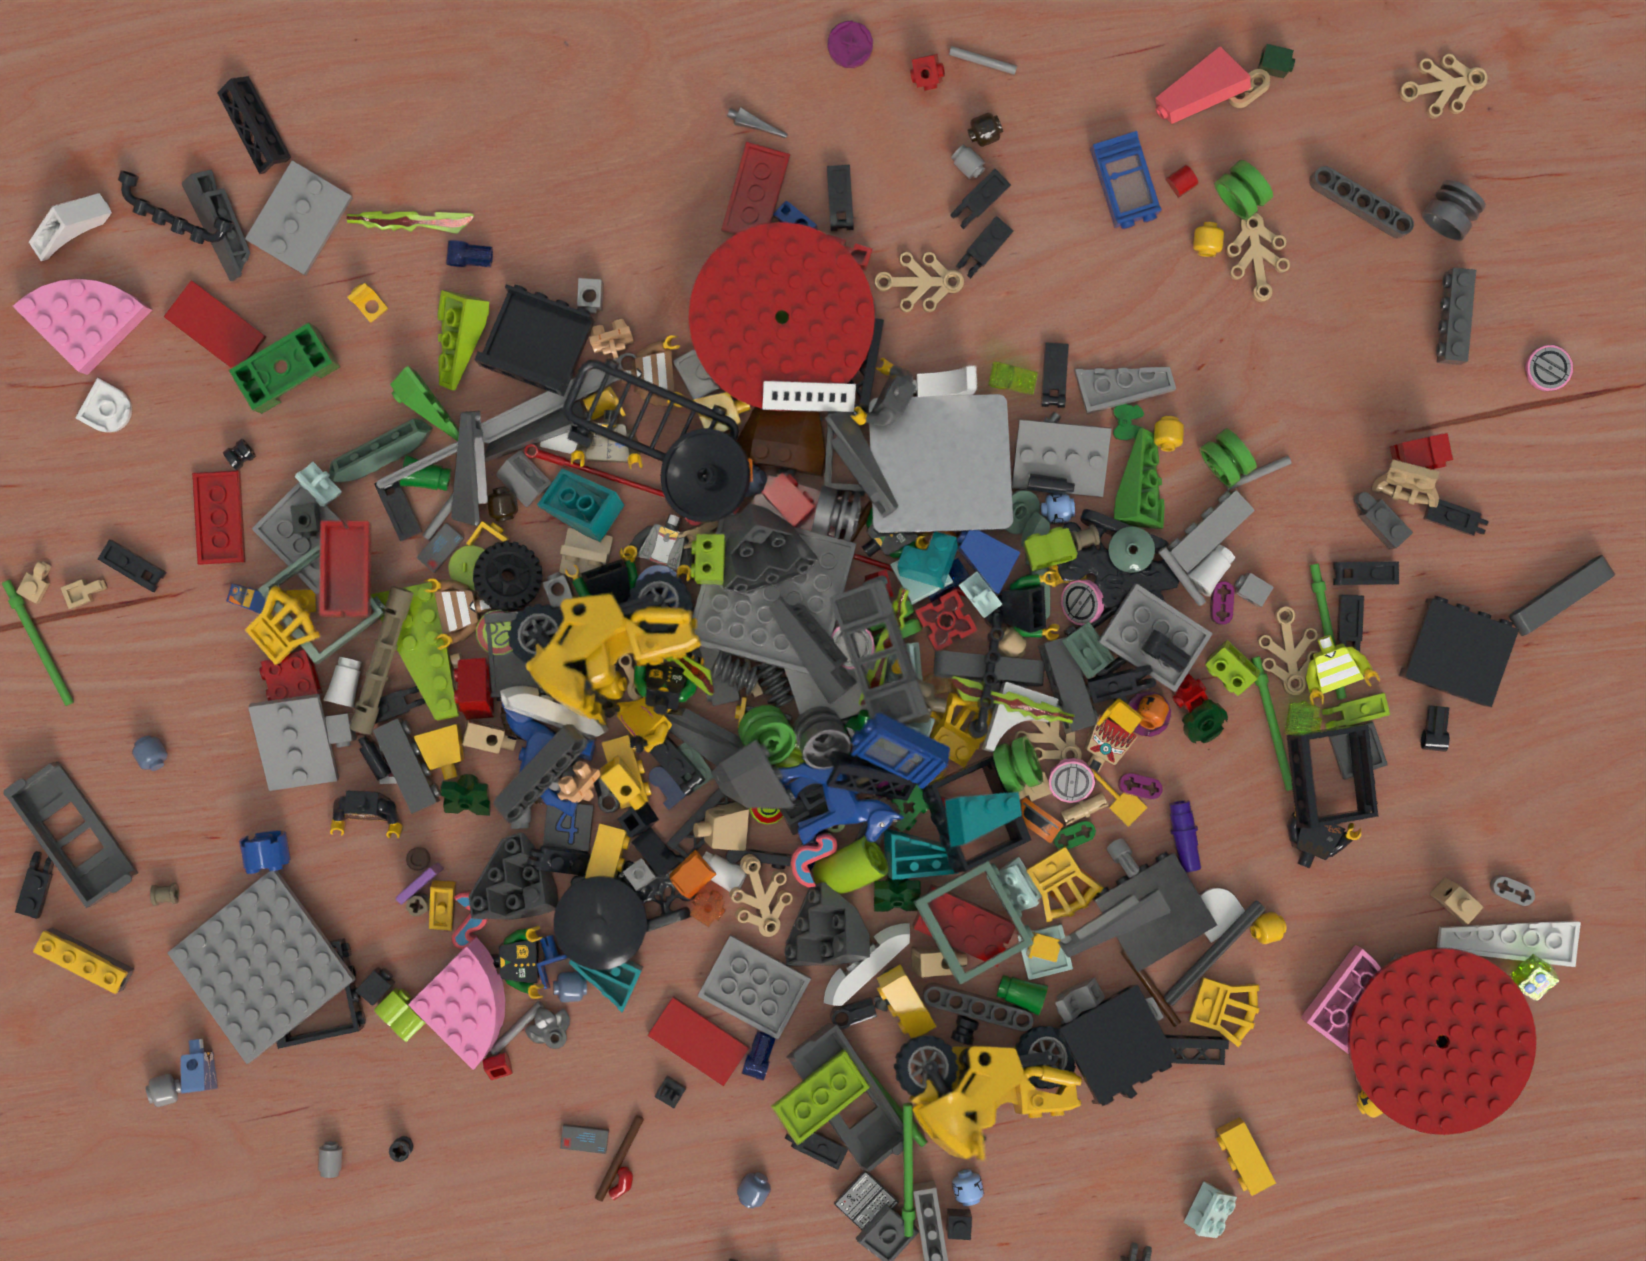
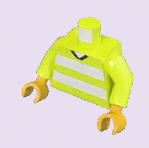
(1336, 668)

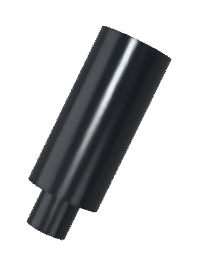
(1049, 484)
(374, 758)

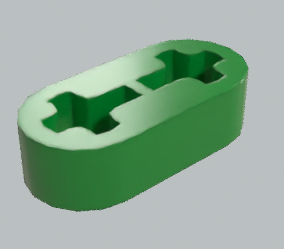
(1071, 830)

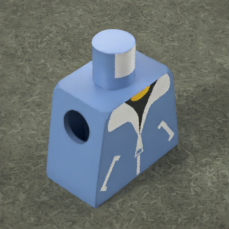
(197, 1076)

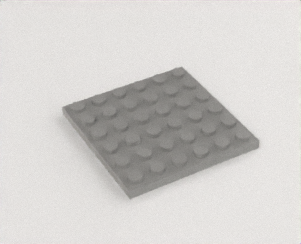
(744, 623)
(261, 966)

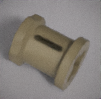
(1085, 537)
(164, 894)
(412, 908)

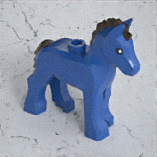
(537, 737)
(842, 804)

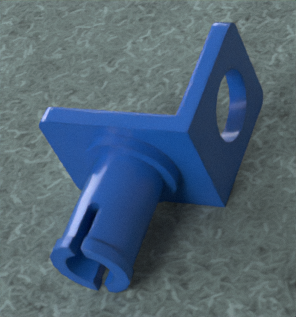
(551, 956)

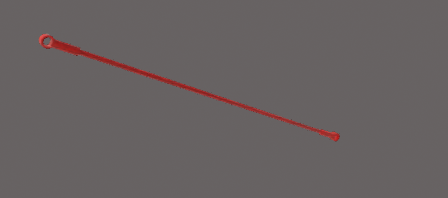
(559, 460)

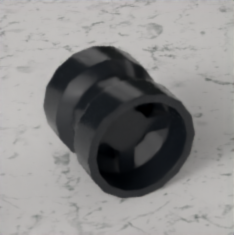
(239, 454)
(964, 1030)

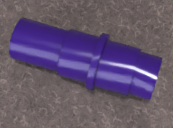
(1185, 835)

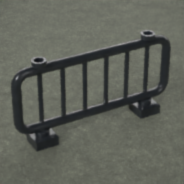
(582, 435)

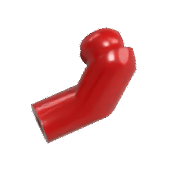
(624, 1183)

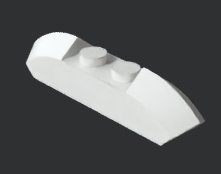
(527, 702)
(845, 985)

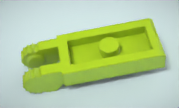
(1359, 710)

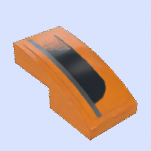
(1039, 820)

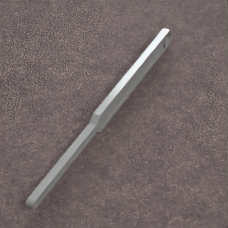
(511, 420)

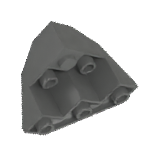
(763, 551)
(752, 780)
(511, 886)
(827, 931)

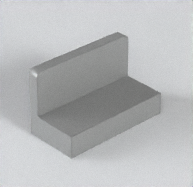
(523, 478)

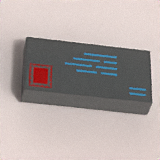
(440, 547)
(584, 1138)

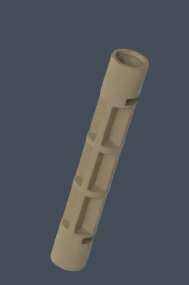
(367, 707)

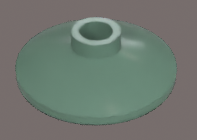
(1024, 505)
(1120, 553)

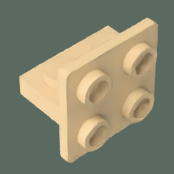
(584, 552)

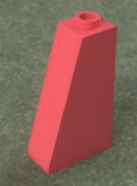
(1203, 86)

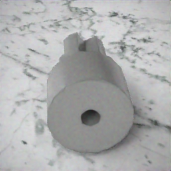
(1121, 854)

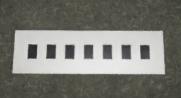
(809, 396)

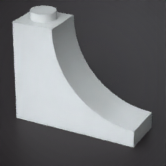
(67, 222)
(947, 383)
(1003, 721)

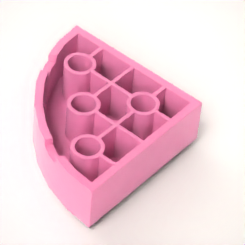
(82, 318)
(1335, 1002)
(465, 1003)

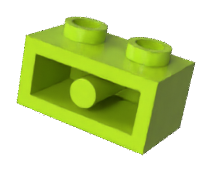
(709, 559)
(1232, 668)

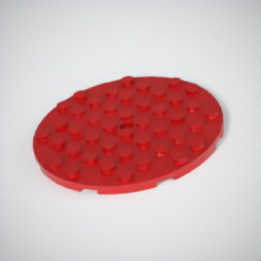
(774, 271)
(1486, 1049)

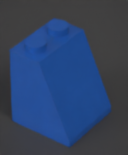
(987, 557)

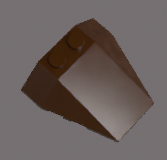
(785, 440)

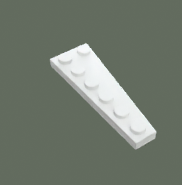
(1550, 941)

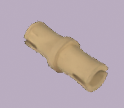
(1084, 808)

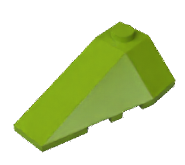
(462, 325)

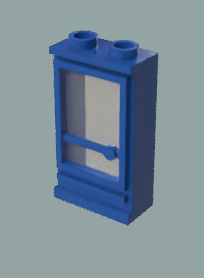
(1125, 180)
(900, 749)

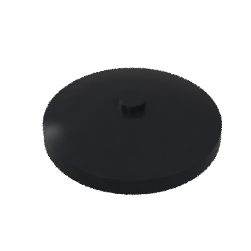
(705, 475)
(600, 922)

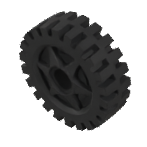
(503, 593)

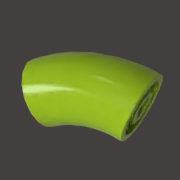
(851, 866)

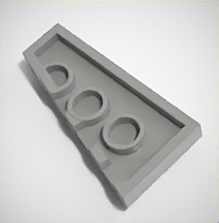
(1115, 387)

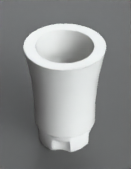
(1211, 569)
(344, 682)
(727, 874)

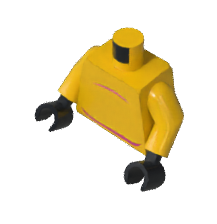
(642, 722)

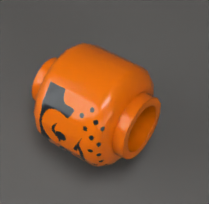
(1154, 711)

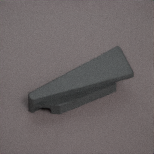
(814, 648)

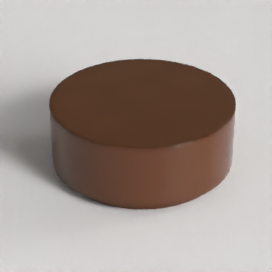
(418, 858)

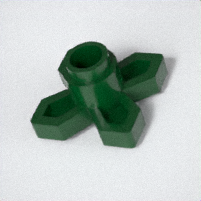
(466, 795)
(896, 894)

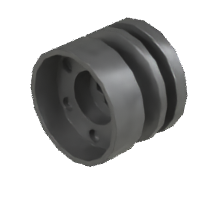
(1453, 210)
(836, 513)
(819, 733)

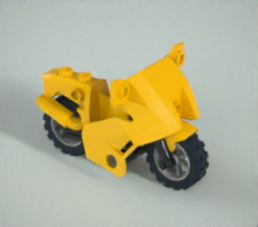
(585, 655)
(960, 1105)

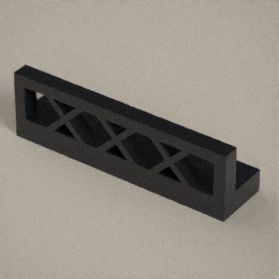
(254, 120)
(870, 367)
(858, 768)
(696, 818)
(1199, 1043)

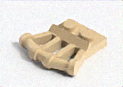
(1410, 477)

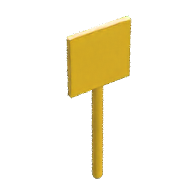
(1126, 807)

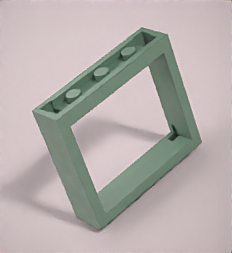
(309, 647)
(940, 939)

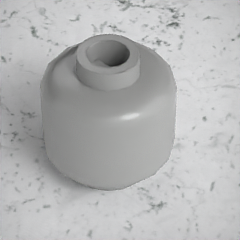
(163, 1090)

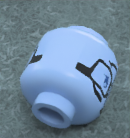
(1058, 508)
(968, 1187)

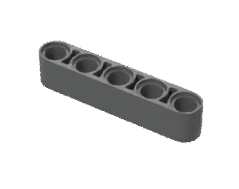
(1373, 202)
(1561, 595)
(972, 667)
(540, 773)
(985, 1014)

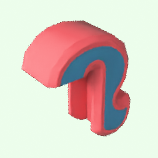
(810, 853)
(464, 935)

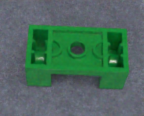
(305, 357)

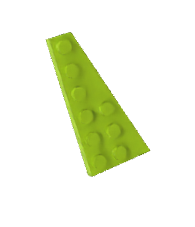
(420, 651)

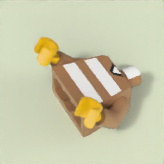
(655, 366)
(457, 610)

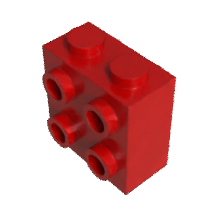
(291, 677)

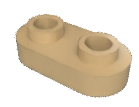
(1255, 91)

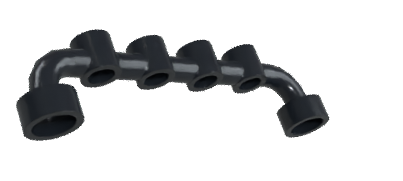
(161, 215)
(978, 727)

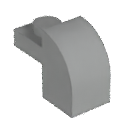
(1078, 999)

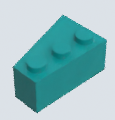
(977, 815)
(914, 856)
(613, 983)

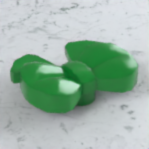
(1125, 414)

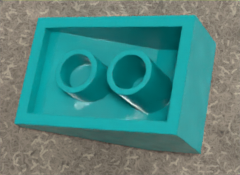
(581, 504)

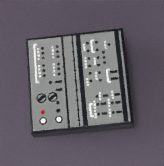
(864, 1199)

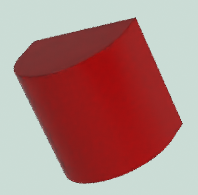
(1182, 180)
(497, 1066)

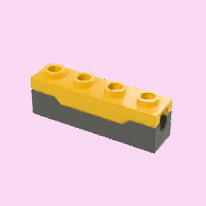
(83, 960)

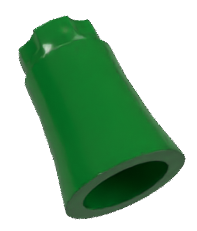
(430, 477)
(1022, 993)

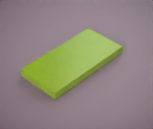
(820, 1096)

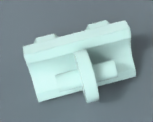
(318, 484)
(980, 594)

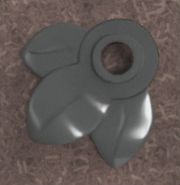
(548, 1024)

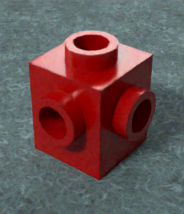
(919, 75)
(1190, 693)

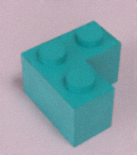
(930, 565)

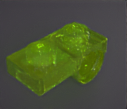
(1012, 378)

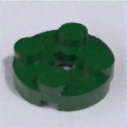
(1207, 712)

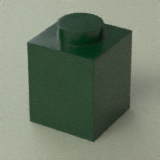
(1276, 60)

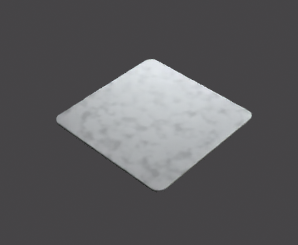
(946, 465)

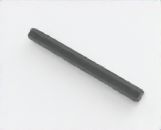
(1214, 953)

